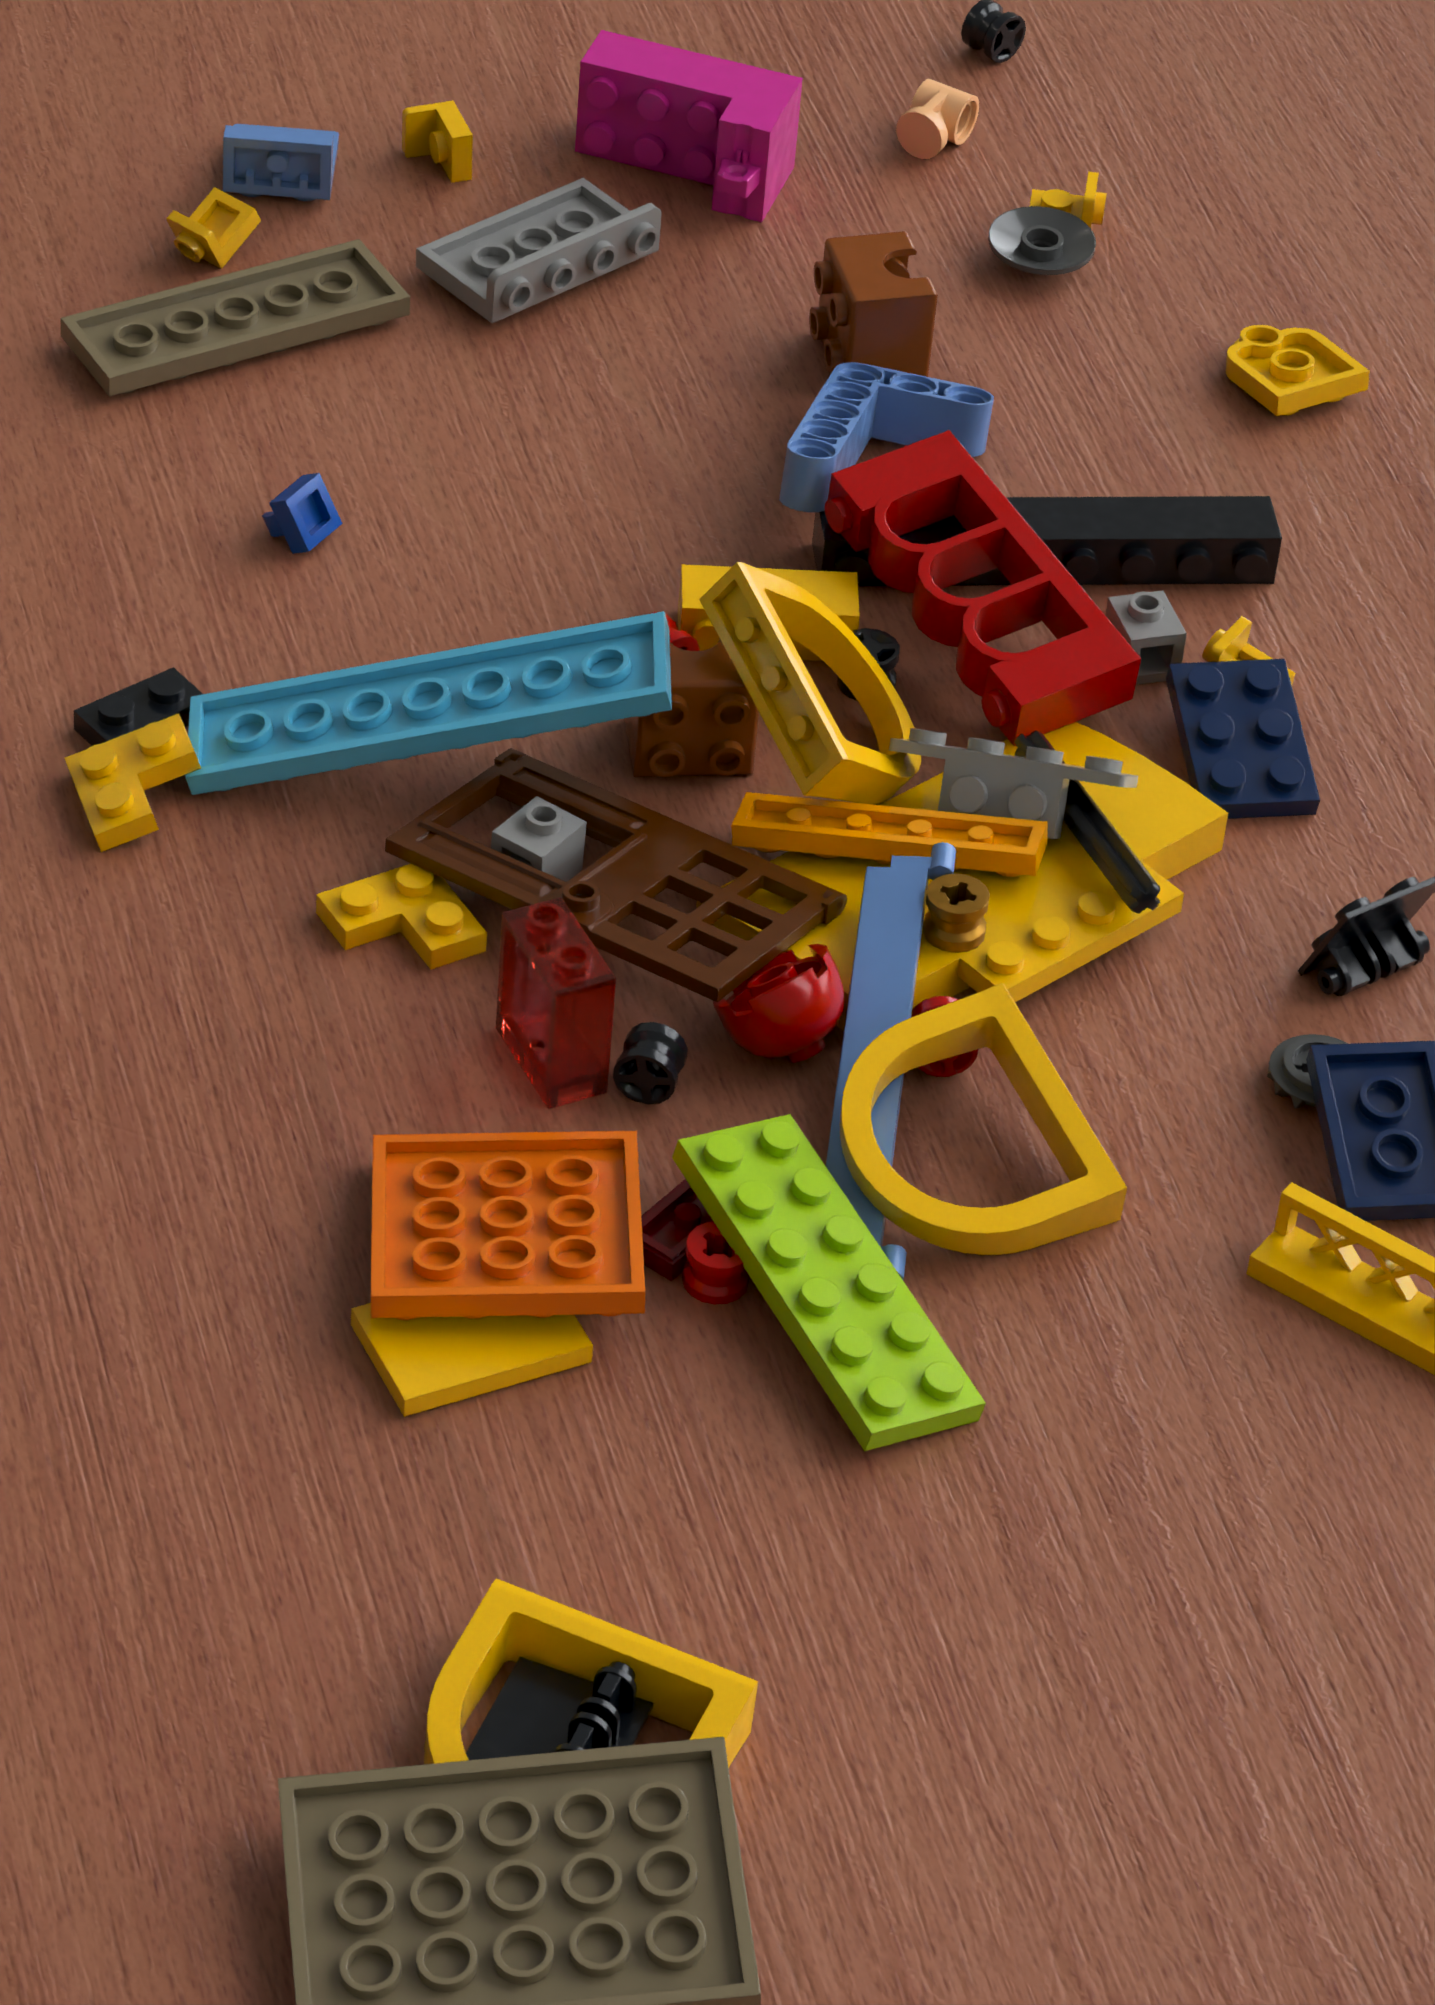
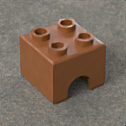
(872, 305)
(709, 722)

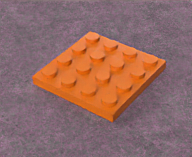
(506, 1225)

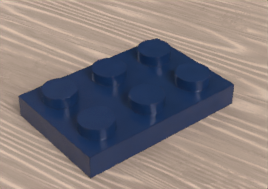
(1243, 737)
(1378, 1125)

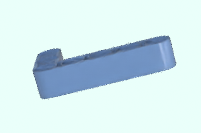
(879, 404)

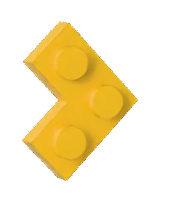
(117, 773)
(403, 902)

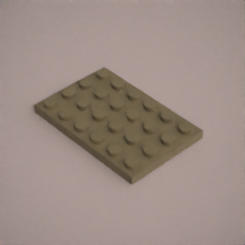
(521, 1881)

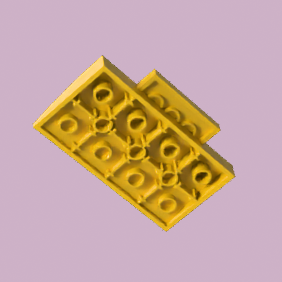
(1039, 922)

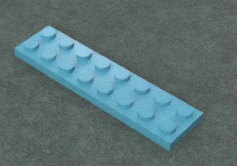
(431, 703)

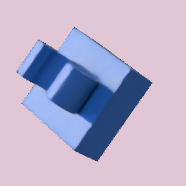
(303, 514)

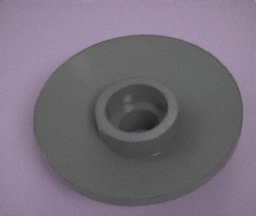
(1042, 240)

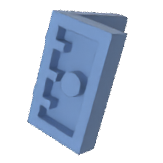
(279, 161)

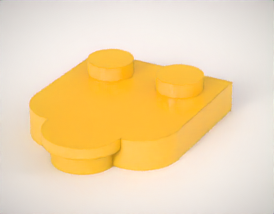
(1292, 368)

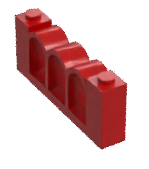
(1022, 691)

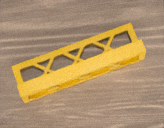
(1337, 1284)

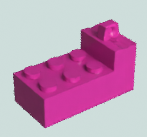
(690, 119)

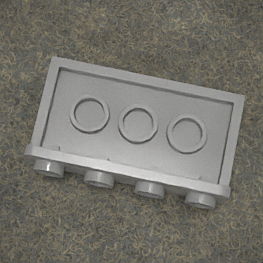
(540, 249)

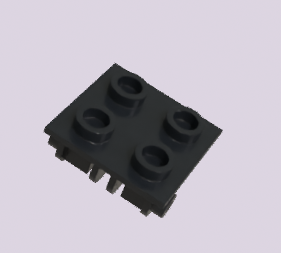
(1371, 939)
(561, 1712)

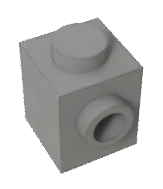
(1151, 630)
(543, 838)

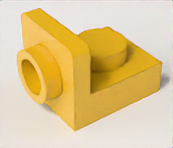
(443, 134)
(1087, 208)

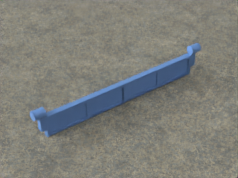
(880, 998)

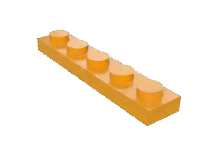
(879, 831)

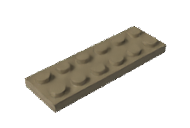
(234, 317)

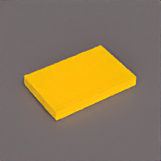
(456, 1358)

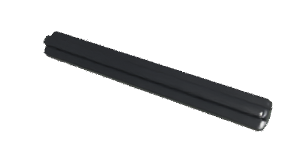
(1101, 839)

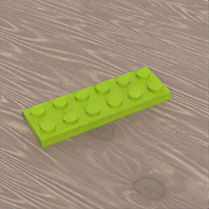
(828, 1282)

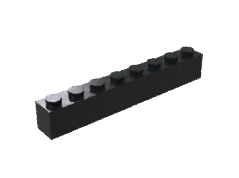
(1114, 540)

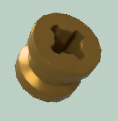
(956, 912)

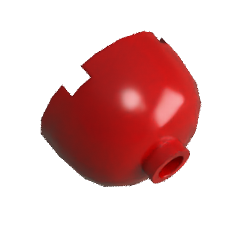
(786, 1006)

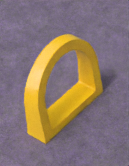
(755, 622)
(978, 1021)
(529, 1626)

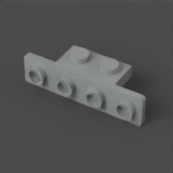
(1008, 786)

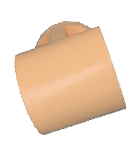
(935, 117)

